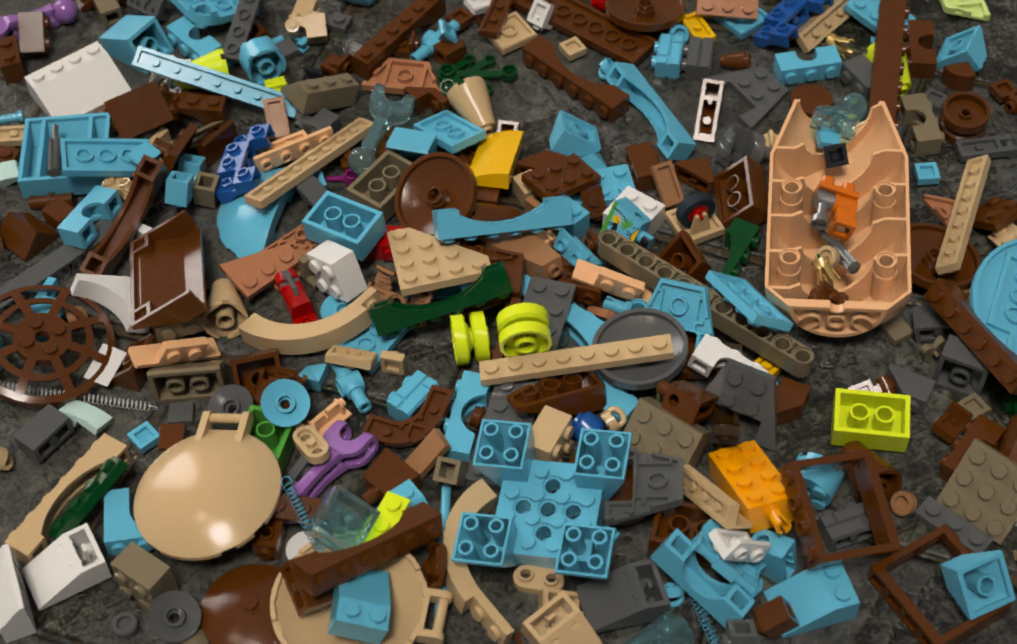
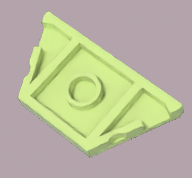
(966, 8)

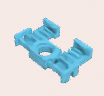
(742, 573)

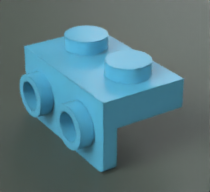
(573, 249)

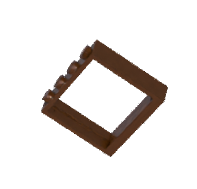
(873, 499)
(907, 610)

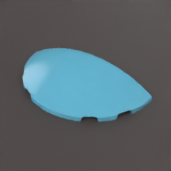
(249, 228)

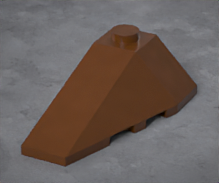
(565, 392)

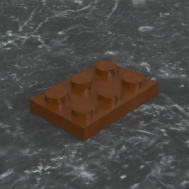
(561, 177)

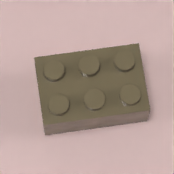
(378, 183)
(664, 433)

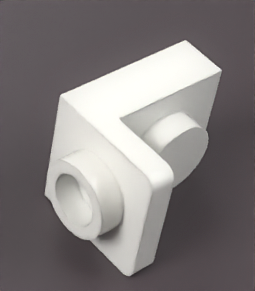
(540, 14)

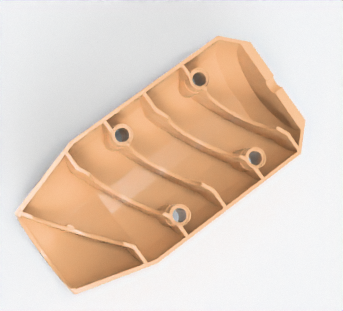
(878, 243)

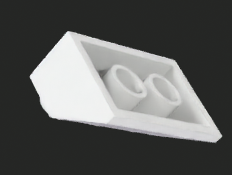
(15, 608)

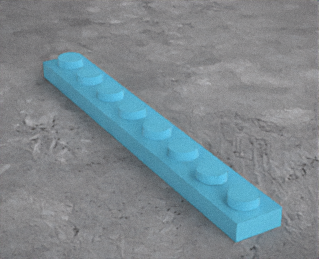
(207, 79)

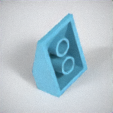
(817, 598)
(362, 607)

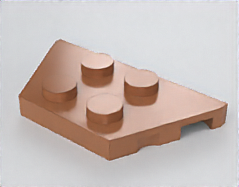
(400, 73)

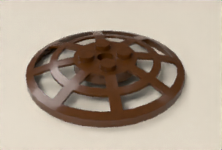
(54, 349)

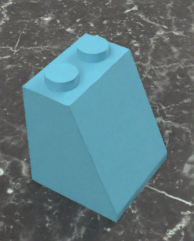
(135, 30)

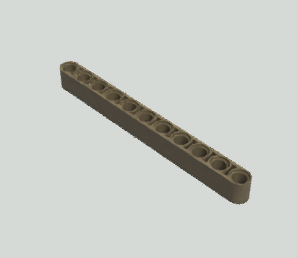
(649, 268)

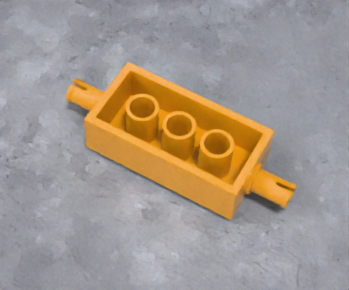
(753, 483)

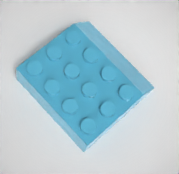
(33, 164)

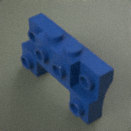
(786, 20)
(237, 163)

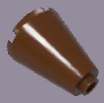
(491, 212)
(888, 474)

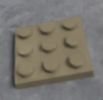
(984, 490)

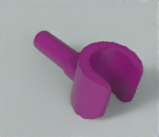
(348, 177)

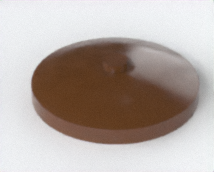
(645, 14)
(434, 184)
(925, 248)
(239, 606)

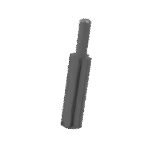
(54, 156)
(846, 258)

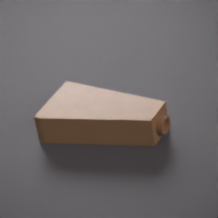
(539, 257)

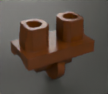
(826, 292)

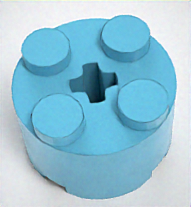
(261, 59)
(821, 482)

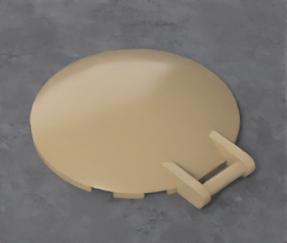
(208, 491)
(408, 610)

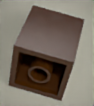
(142, 110)

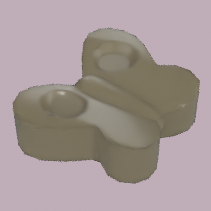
(934, 349)

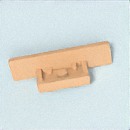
(290, 148)
(611, 281)
(174, 352)

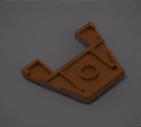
(515, 267)

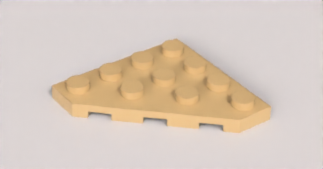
(428, 264)

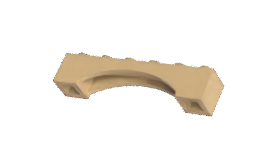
(32, 534)

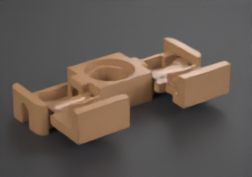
(383, 285)

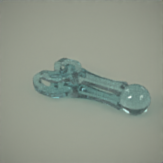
(385, 114)
(840, 117)

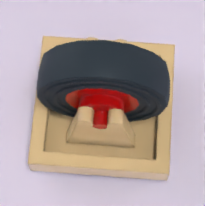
(696, 217)

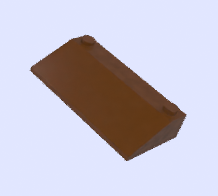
(167, 274)

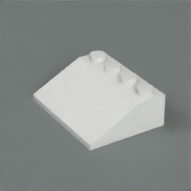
(77, 82)

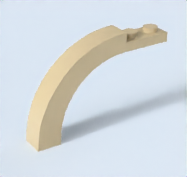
(458, 579)

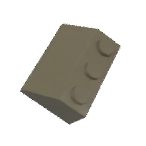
(324, 92)
(187, 380)

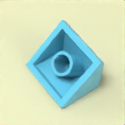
(412, 143)

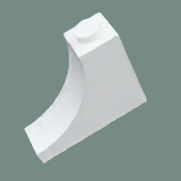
(108, 291)

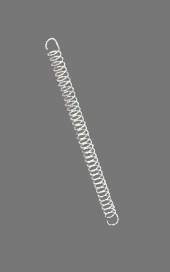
(110, 400)

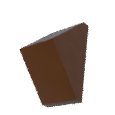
(696, 174)

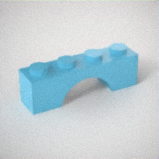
(469, 394)
(717, 598)

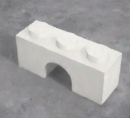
(714, 354)

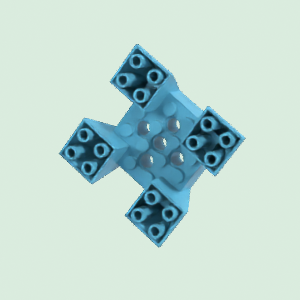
(511, 538)

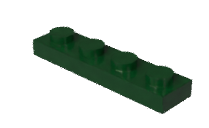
(92, 493)

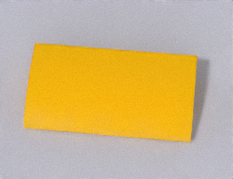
(497, 158)

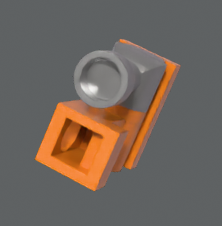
(839, 202)

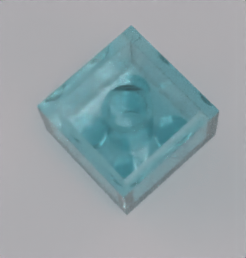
(341, 520)

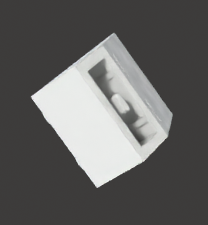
(66, 568)

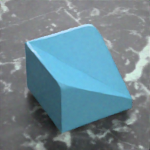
(316, 376)

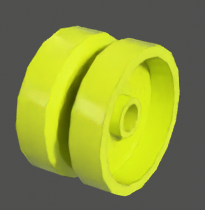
(523, 329)
(469, 338)

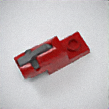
(295, 297)

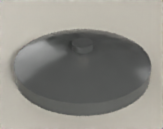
(639, 324)

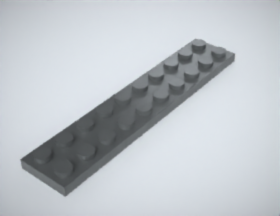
(557, 300)

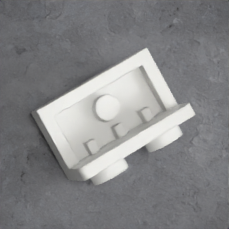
(738, 545)

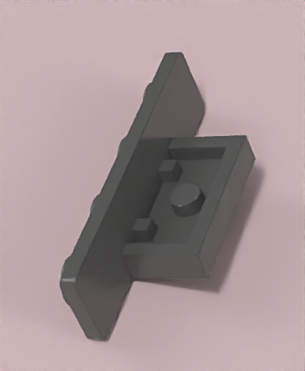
(240, 28)

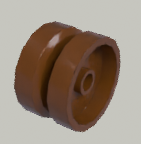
(964, 117)

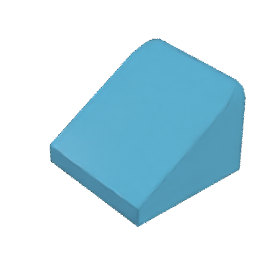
(144, 148)

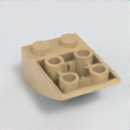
(559, 623)

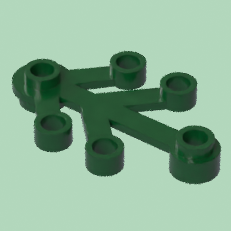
(449, 71)

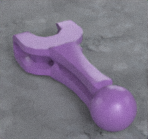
(61, 12)
(343, 456)

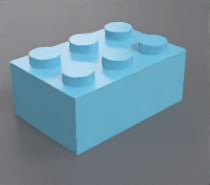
(345, 224)

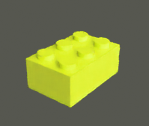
(872, 418)

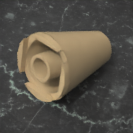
(473, 102)
(224, 310)

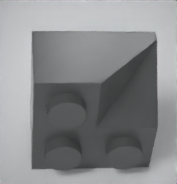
(960, 369)

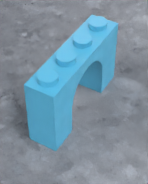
(120, 523)

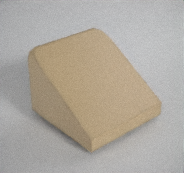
(305, 6)

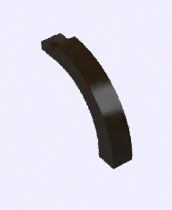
(725, 421)

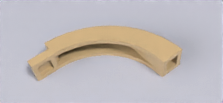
(310, 336)

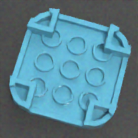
(208, 12)

